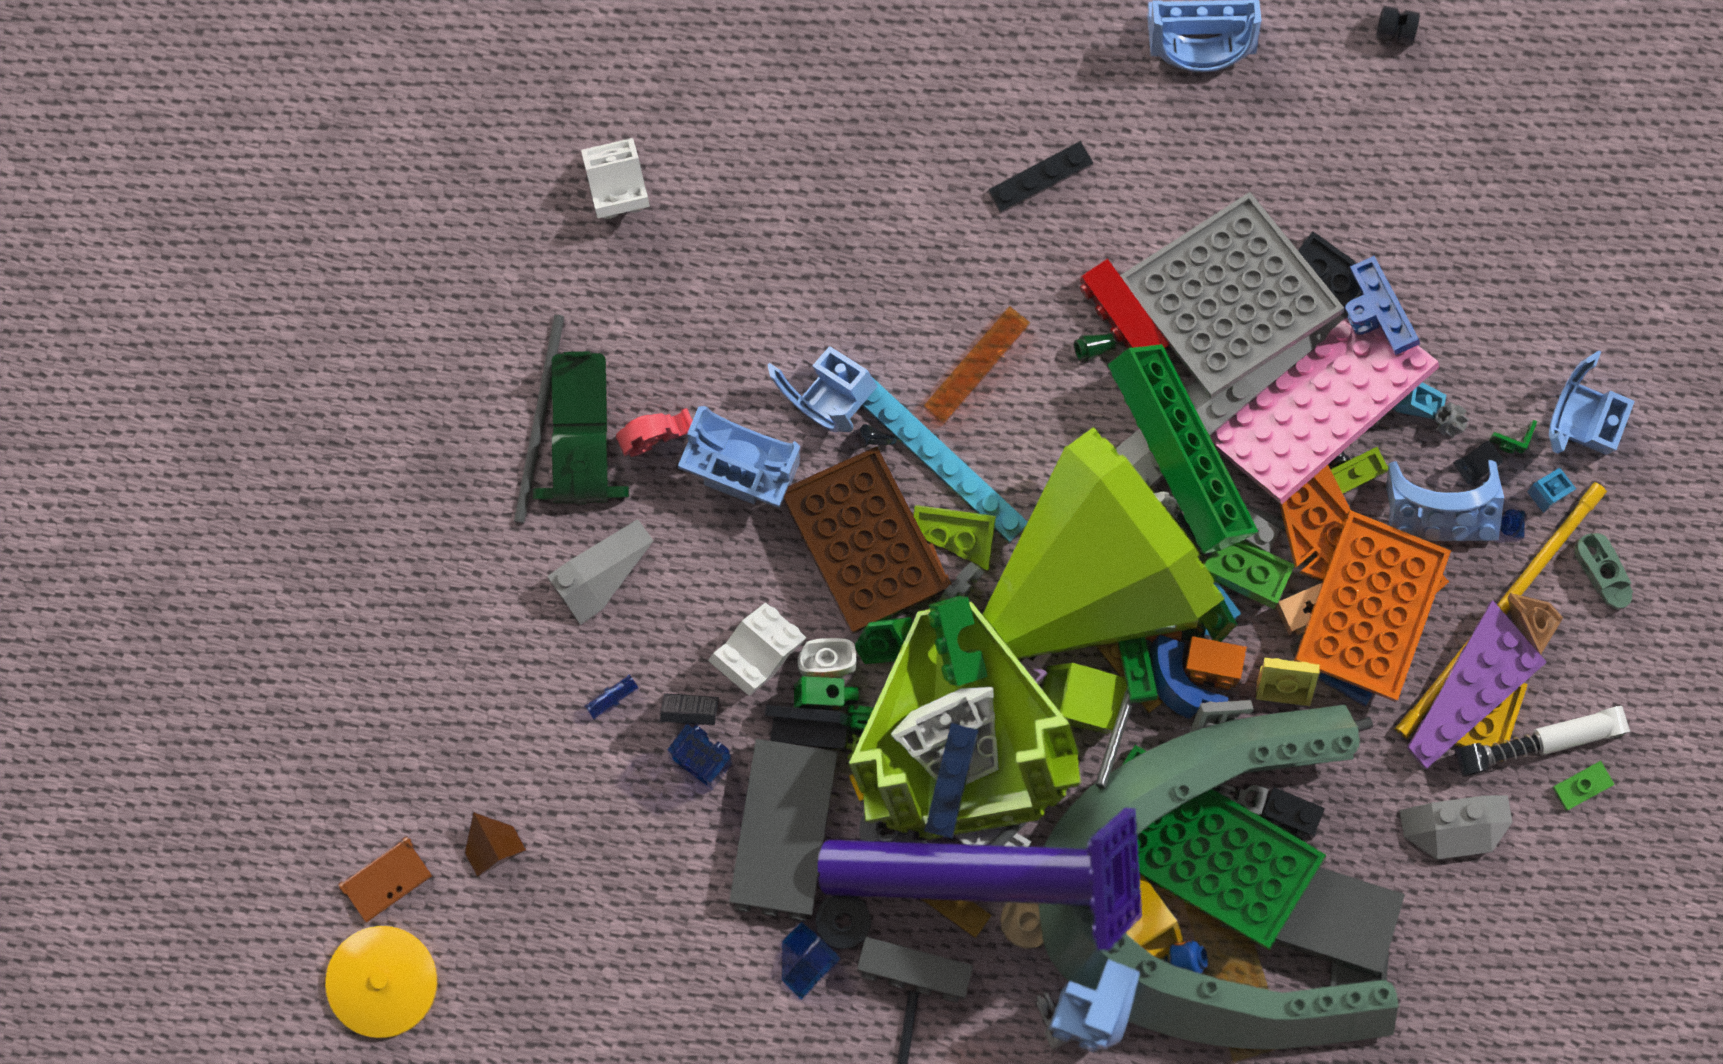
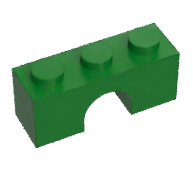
(949, 619)

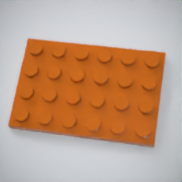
(1372, 605)

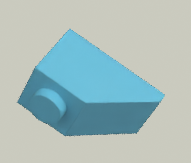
(1422, 402)

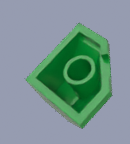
(882, 640)

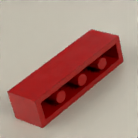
(1120, 307)

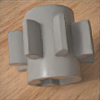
(1451, 419)

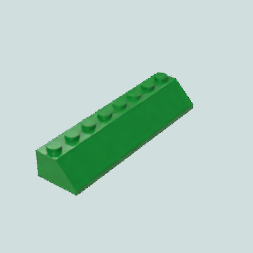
(1182, 448)

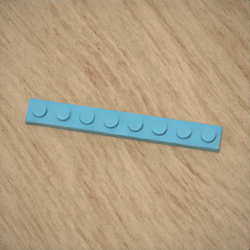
(943, 462)

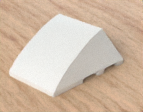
(927, 729)

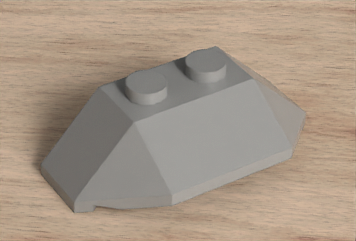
(1457, 825)

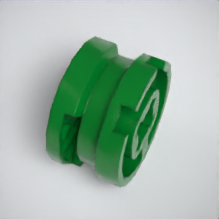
(859, 717)

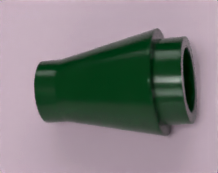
(1091, 346)

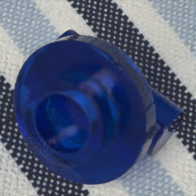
(1513, 523)

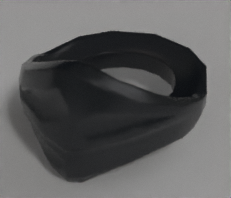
(872, 436)

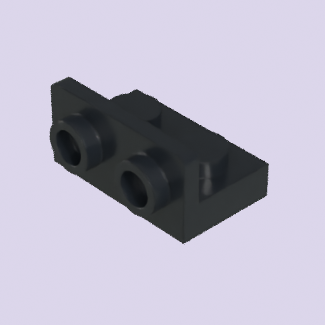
(1293, 814)

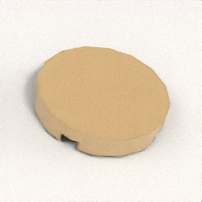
(1022, 924)

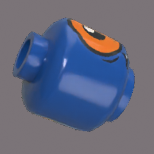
(1188, 956)

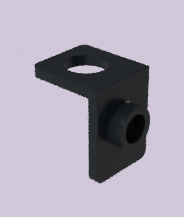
(1475, 464)

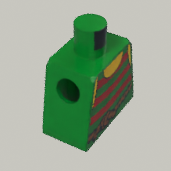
(811, 693)

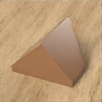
(1534, 619)

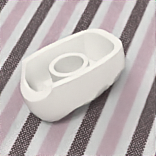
(827, 658)

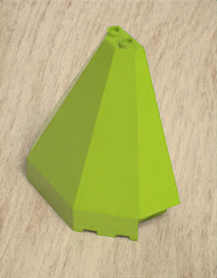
(1097, 561)
(1031, 735)

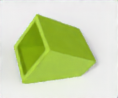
(1085, 695)

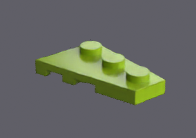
(959, 532)

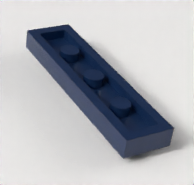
(951, 780)

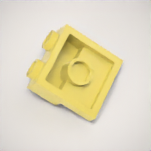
(1287, 681)

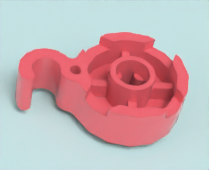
(648, 429)

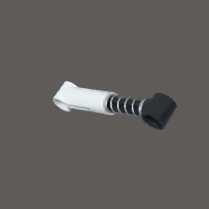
(1545, 740)

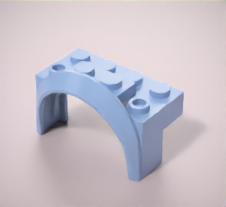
(1232, 18)
(1445, 516)

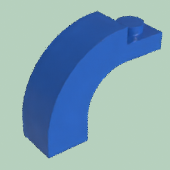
(1171, 681)

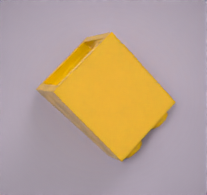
(1157, 926)

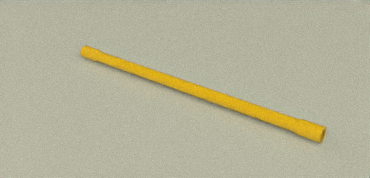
(1585, 505)

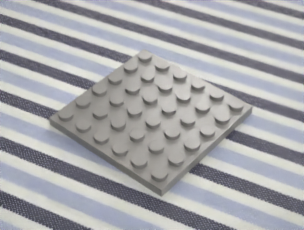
(1231, 294)

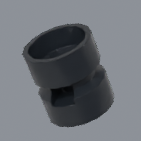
(1397, 25)

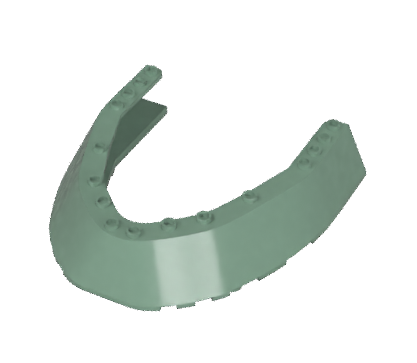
(1183, 1000)

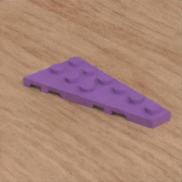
(1483, 676)

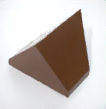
(491, 843)

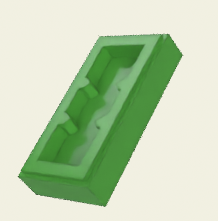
(1583, 785)

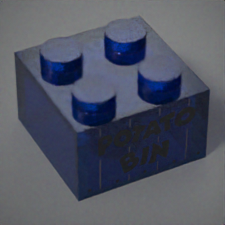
(700, 756)

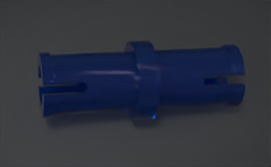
(611, 696)

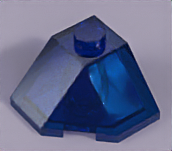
(805, 960)

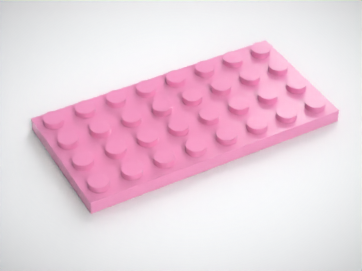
(1320, 408)

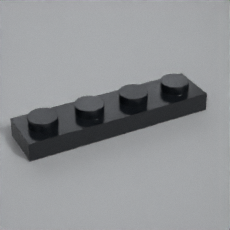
(1040, 177)

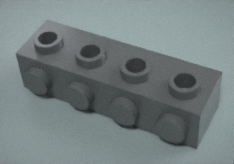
(914, 968)

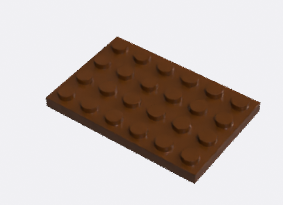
(864, 540)

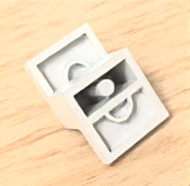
(615, 178)
(757, 648)

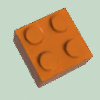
(1214, 662)

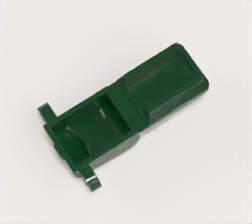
(579, 432)

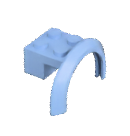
(835, 393)
(1588, 415)

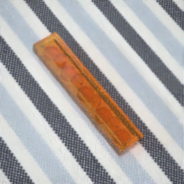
(976, 365)

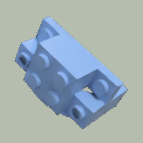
(739, 459)
(1096, 1016)

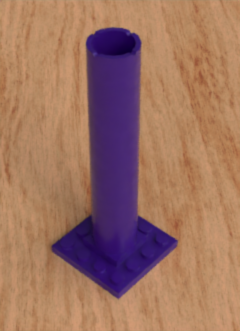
(1096, 877)

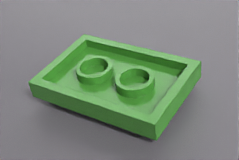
(1250, 572)

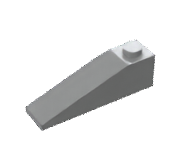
(596, 574)

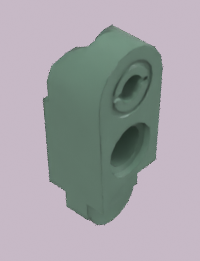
(1614, 591)

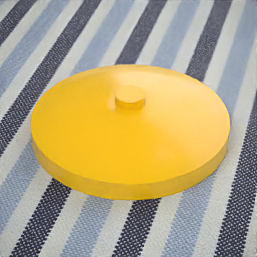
(381, 982)

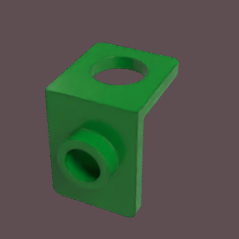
(1510, 445)

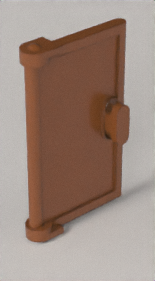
(393, 869)

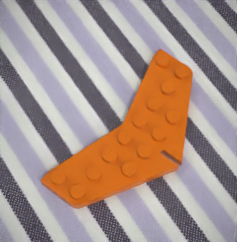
(1314, 523)

